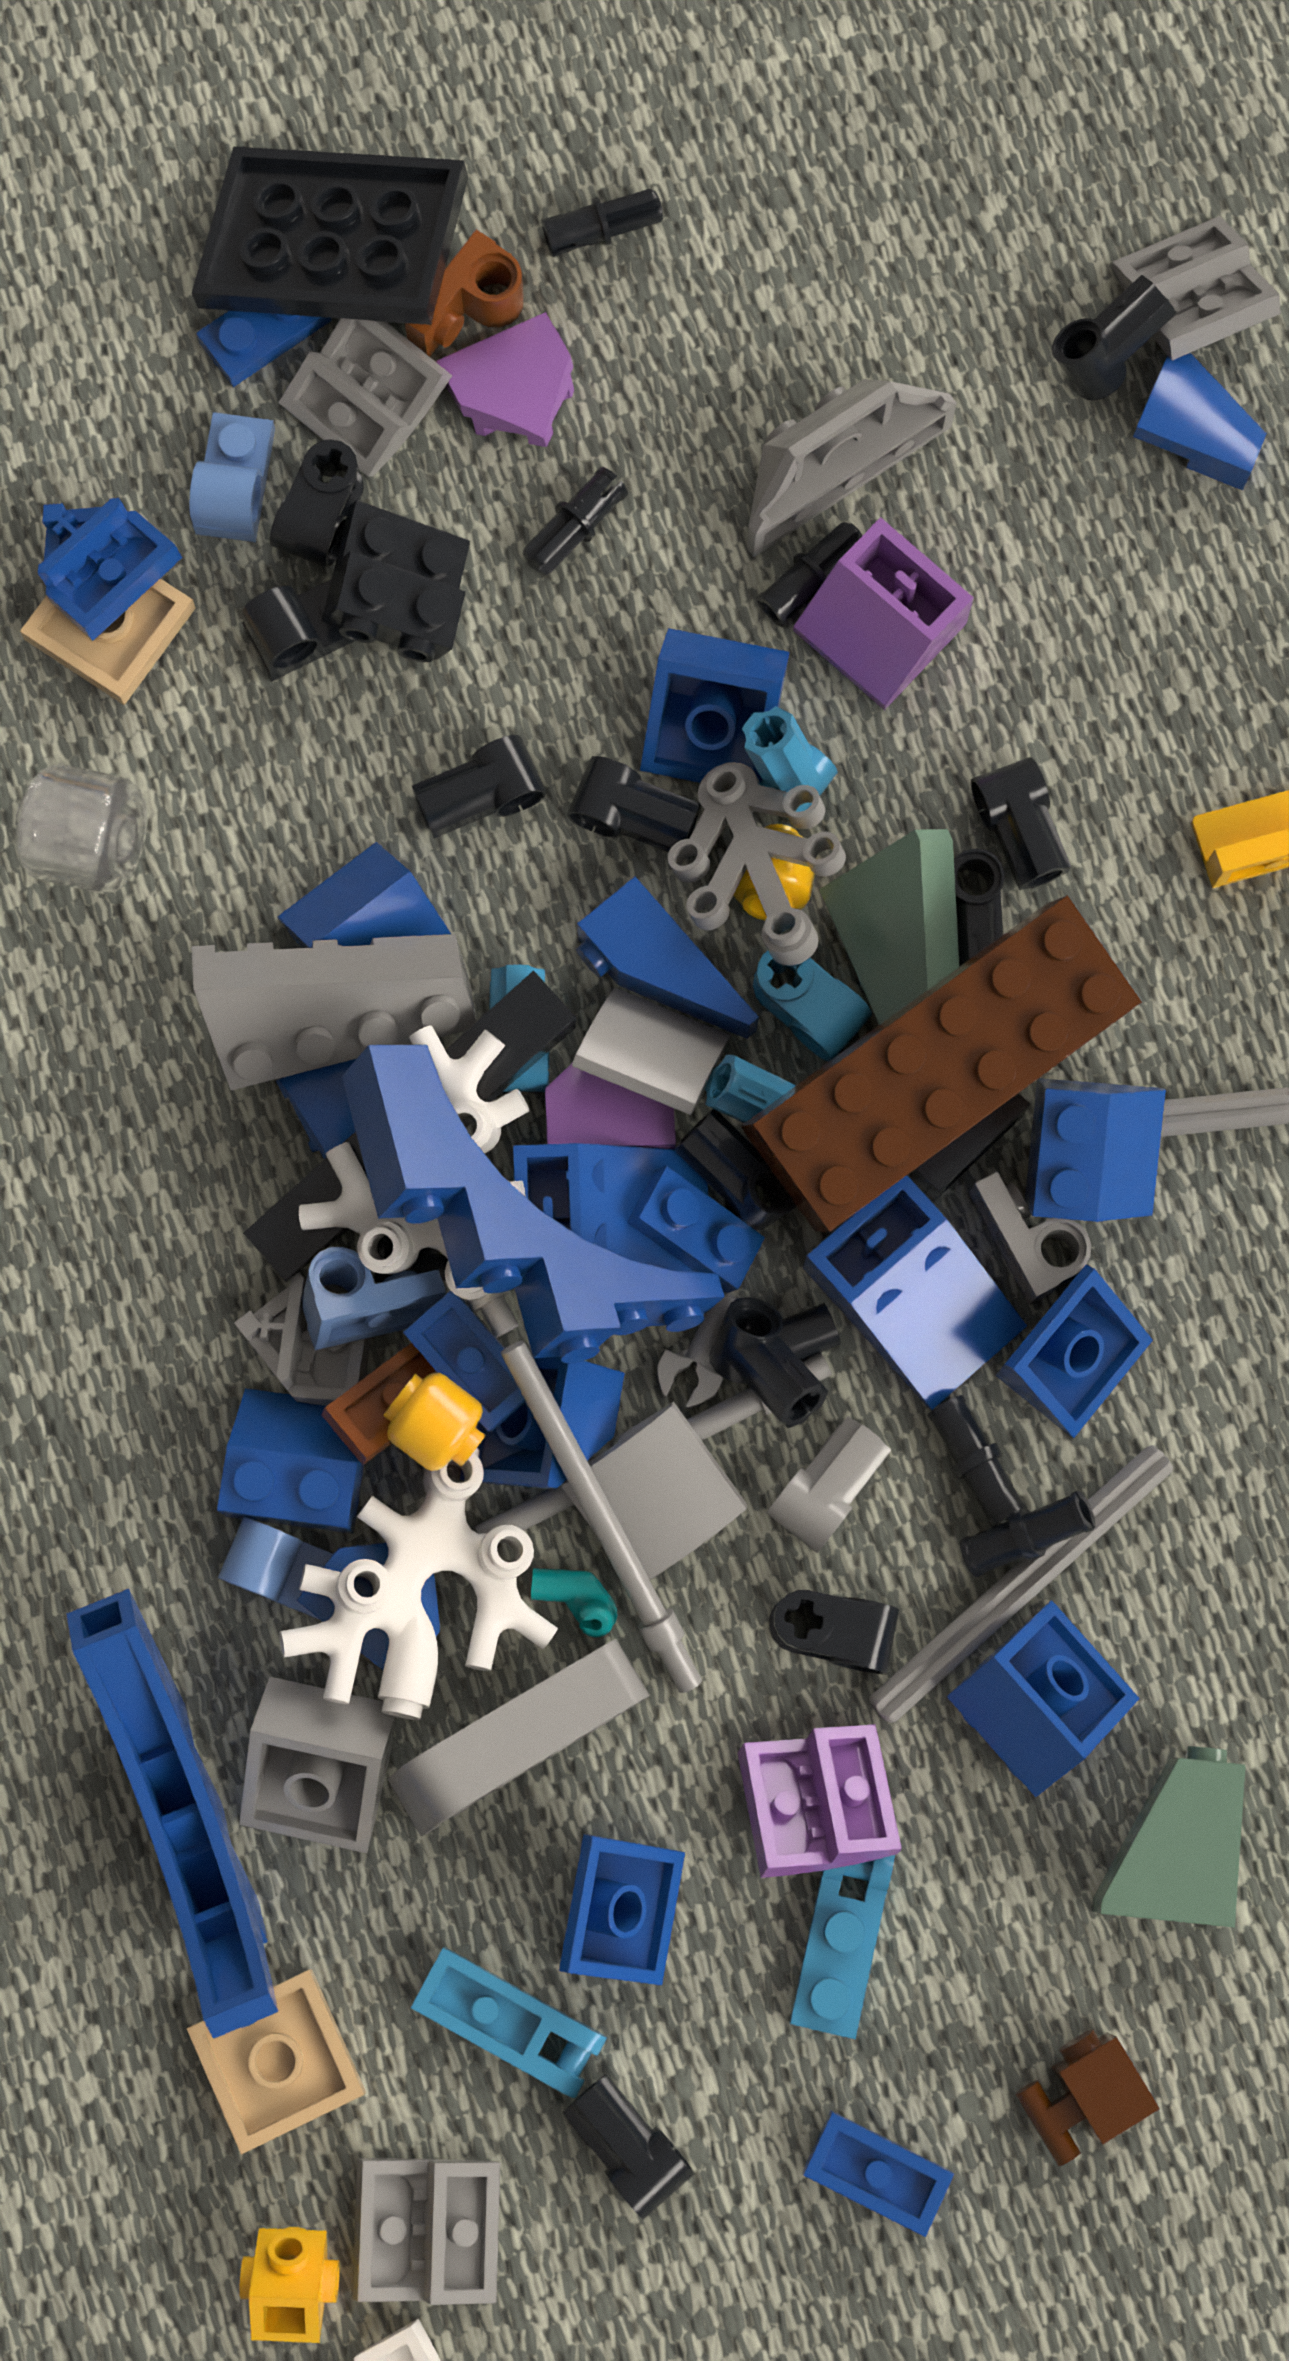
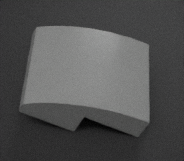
(1206, 281)
(365, 390)
(651, 1050)
(664, 1489)
(426, 2231)

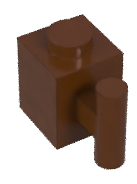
(1099, 2090)

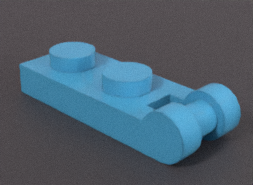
(840, 1950)
(506, 2021)

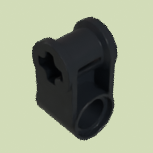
(314, 511)
(847, 1633)

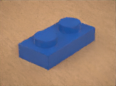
(250, 340)
(695, 1228)
(469, 1355)
(878, 2173)

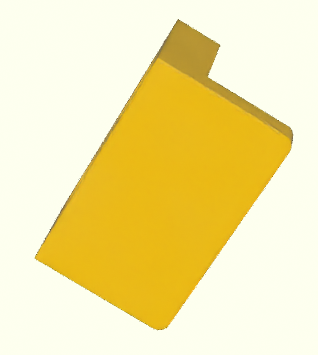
(1244, 839)

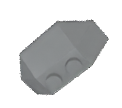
(838, 450)

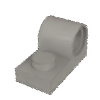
(1004, 1215)

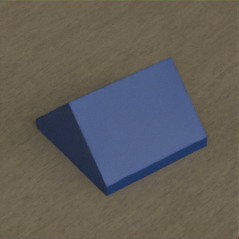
(362, 902)
(1076, 1353)
(622, 1910)

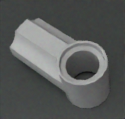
(821, 1495)

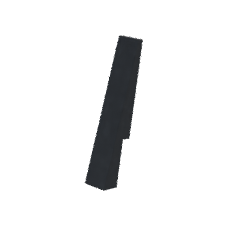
(528, 1024)

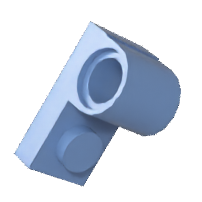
(232, 479)
(367, 1307)
(270, 1563)

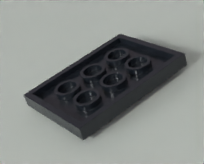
(331, 235)

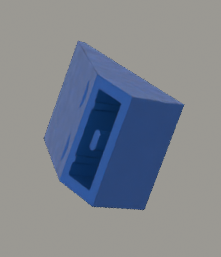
(596, 1191)
(915, 1291)

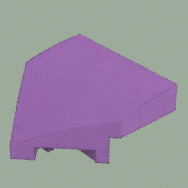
(513, 380)
(603, 1113)

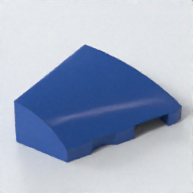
(1201, 422)

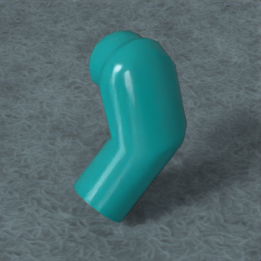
(582, 1595)

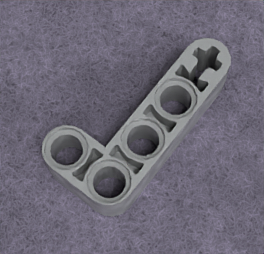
(517, 1736)

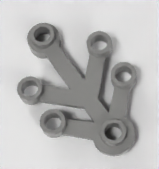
(753, 851)

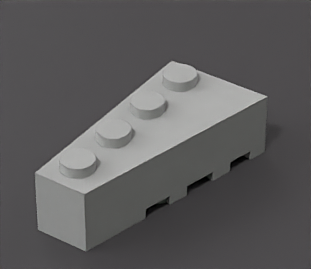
(326, 1003)

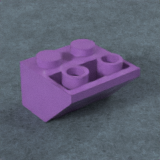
(883, 613)

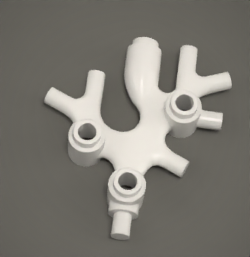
(356, 1205)
(418, 1546)

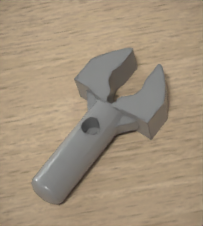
(696, 1354)

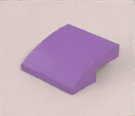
(818, 1801)

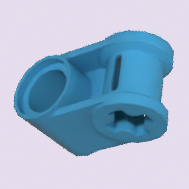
(817, 1010)

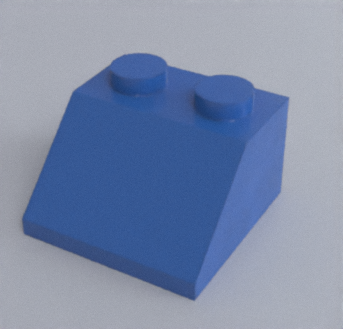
(702, 701)
(1093, 1150)
(288, 1466)
(1043, 1699)

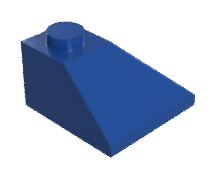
(517, 1448)

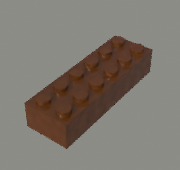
(941, 1064)

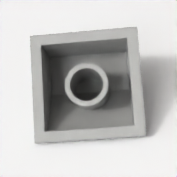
(316, 1765)

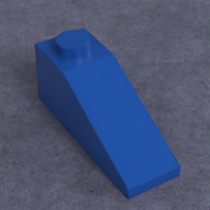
(655, 958)

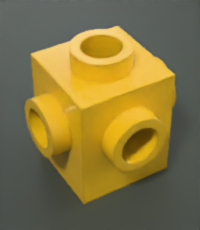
(289, 2284)

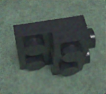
(397, 583)

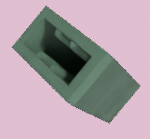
(899, 918)
(1182, 1846)

